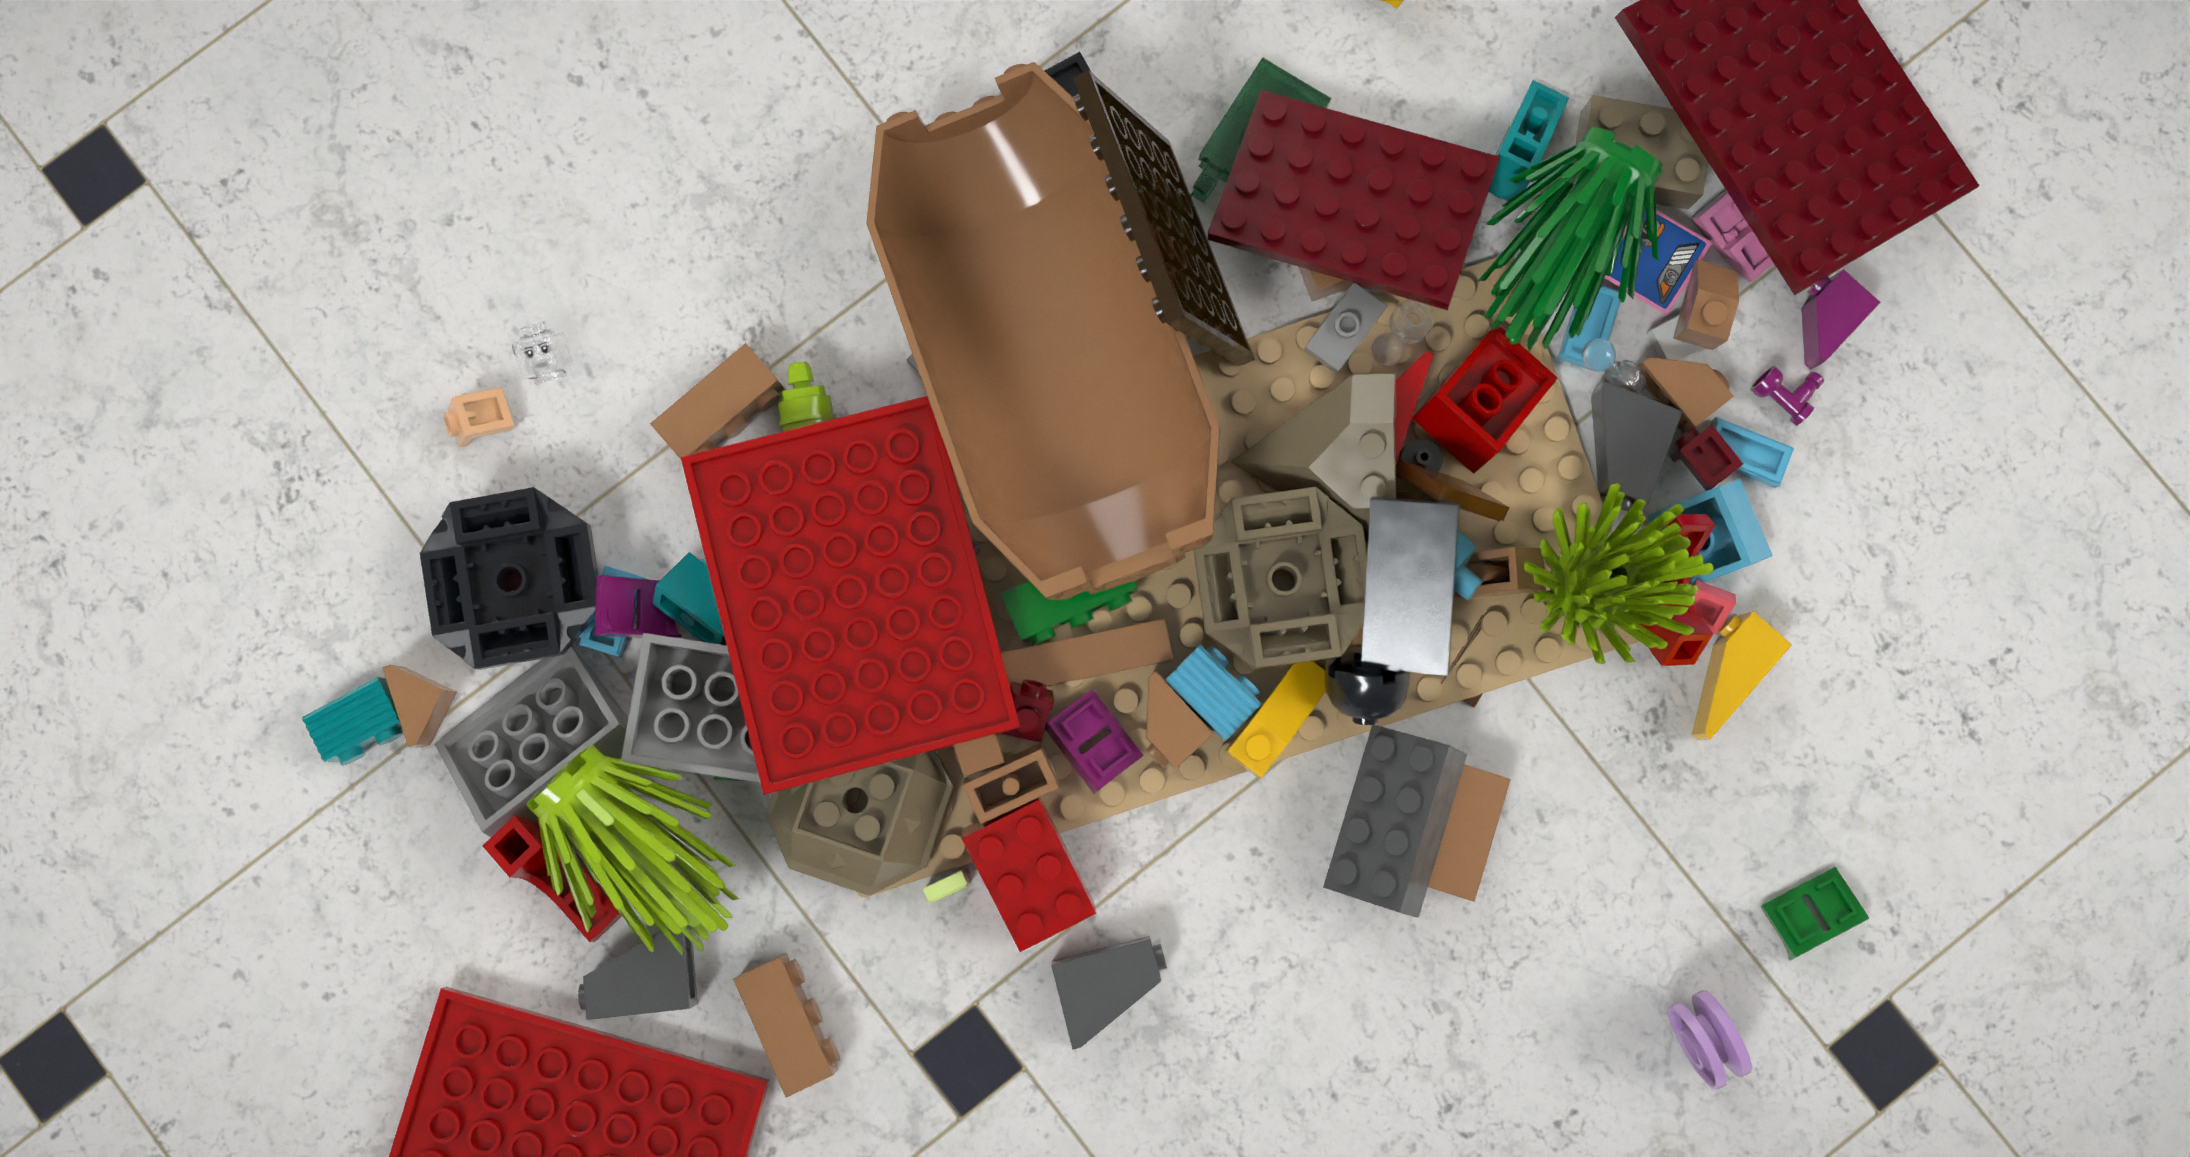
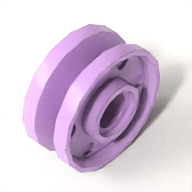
(1710, 1039)

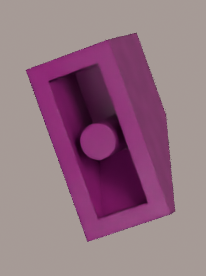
(1833, 315)

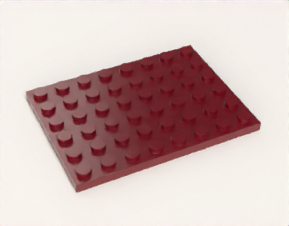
(1801, 123)

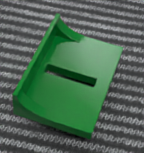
(1797, 924)

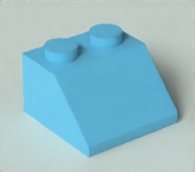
(1737, 535)

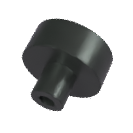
(1423, 448)

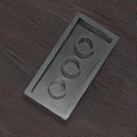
(1395, 820)

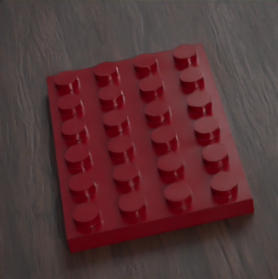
(1354, 199)

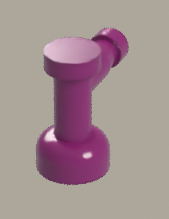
(1793, 403)

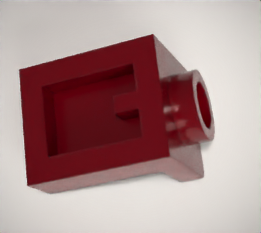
(1706, 456)
(1032, 707)

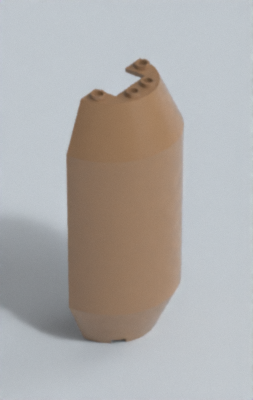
(1041, 340)

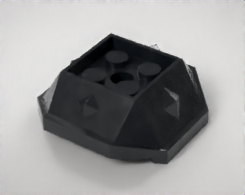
(469, 568)

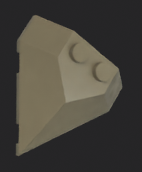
(1336, 445)

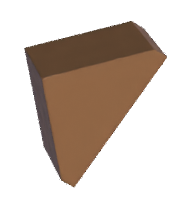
(419, 703)

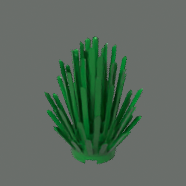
(1577, 238)

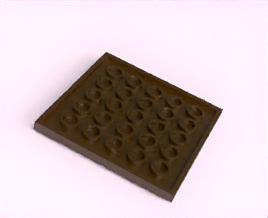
(1162, 222)

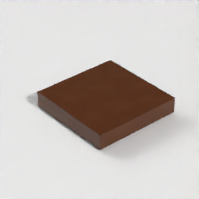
(1451, 489)

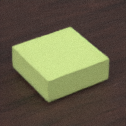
(946, 886)

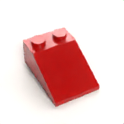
(1485, 399)

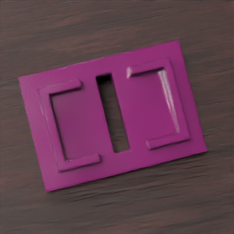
(616, 609)
(1104, 759)

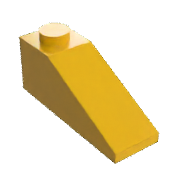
(1735, 668)
(1278, 718)

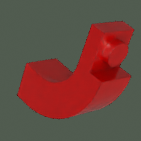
(1683, 648)
(520, 854)

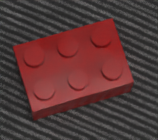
(1029, 873)

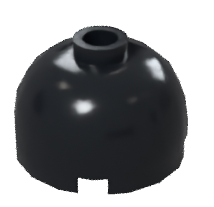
(1364, 692)

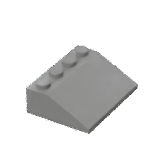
(688, 711)
(528, 736)

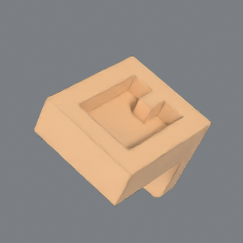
(478, 415)

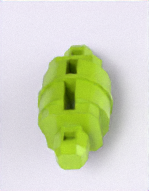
(804, 402)

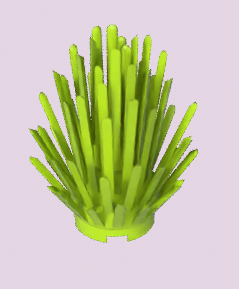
(1617, 576)
(611, 831)

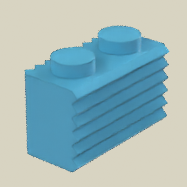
(1213, 691)

